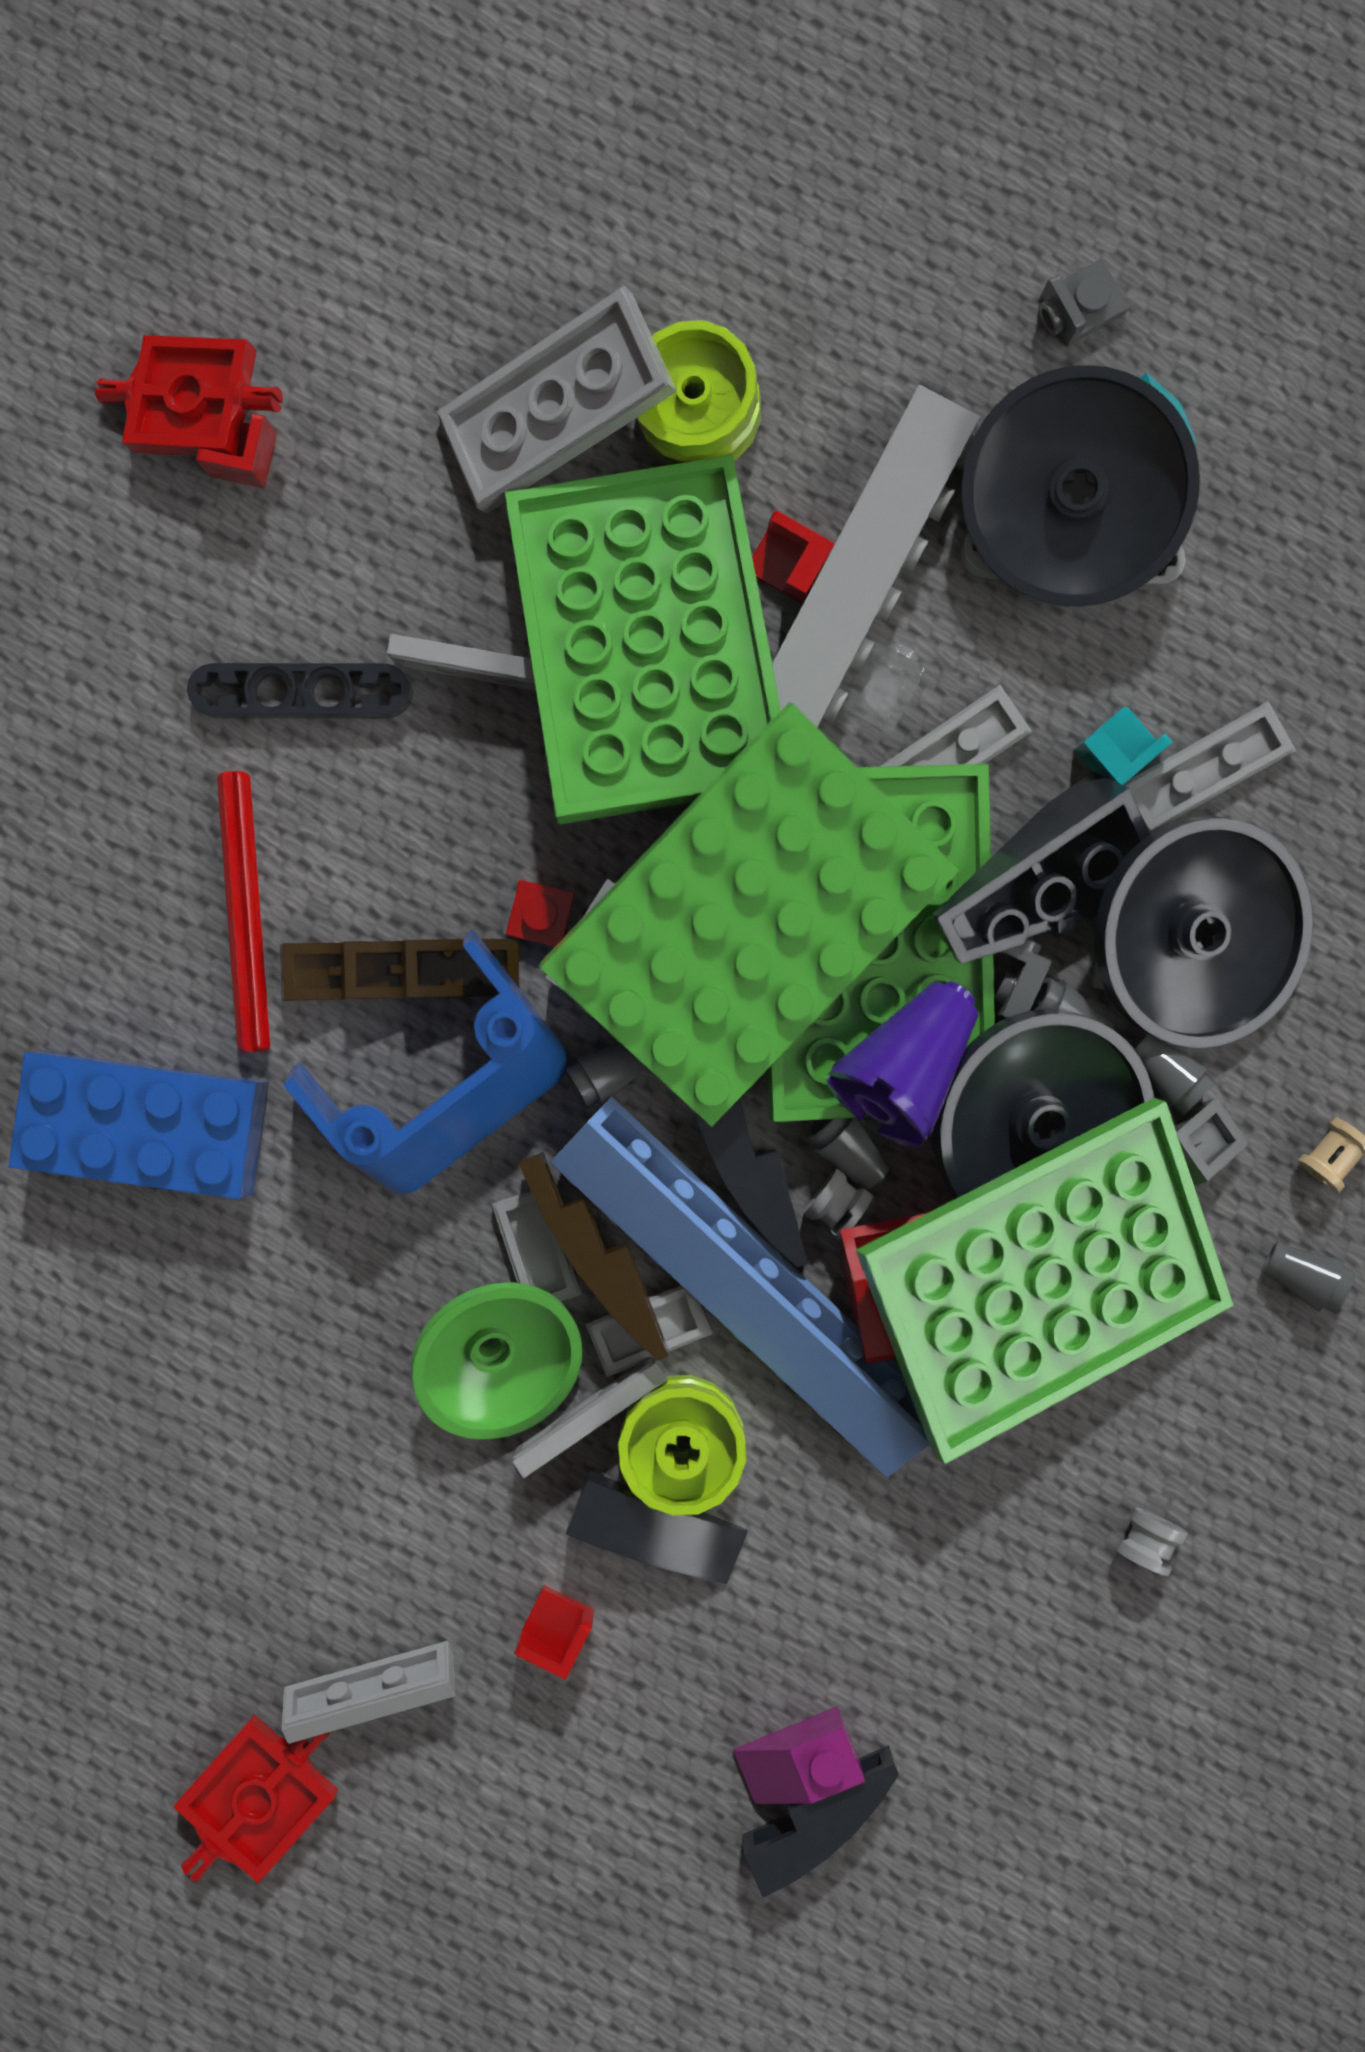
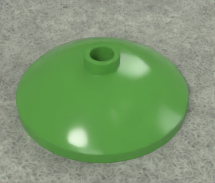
(501, 1385)

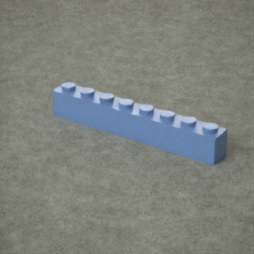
(743, 1284)

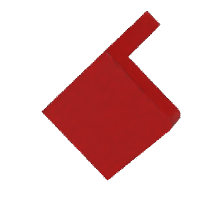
(252, 457)
(790, 556)
(554, 1632)

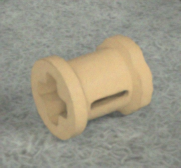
(1317, 1163)

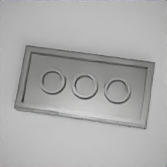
(556, 400)

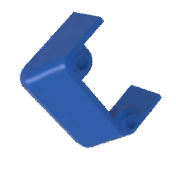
(522, 1067)

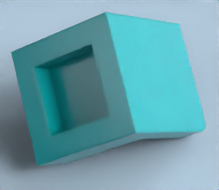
(1121, 747)

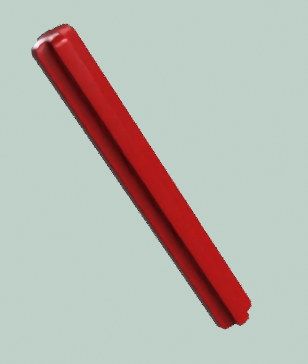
(243, 911)

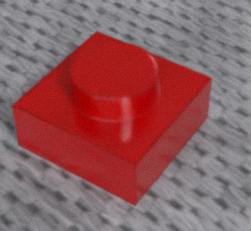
(540, 913)

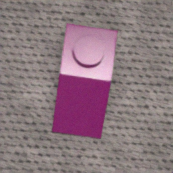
(801, 1761)

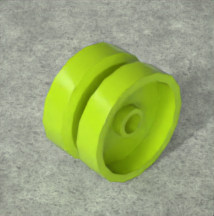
(717, 370)
(687, 1478)

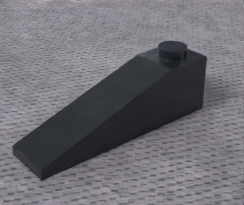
(1045, 872)

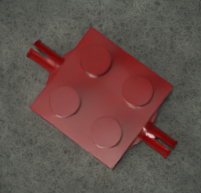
(188, 395)
(254, 1800)

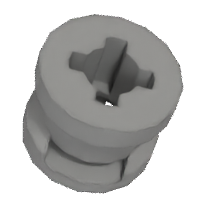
(833, 1201)
(1152, 1541)

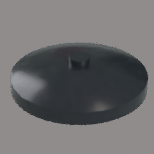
(1080, 486)
(1203, 931)
(1031, 1090)

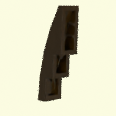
(390, 969)
(607, 1272)

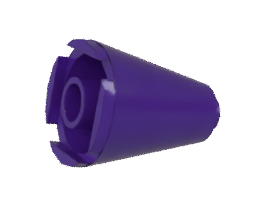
(908, 1063)

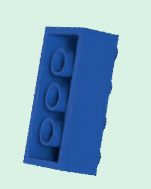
(138, 1124)

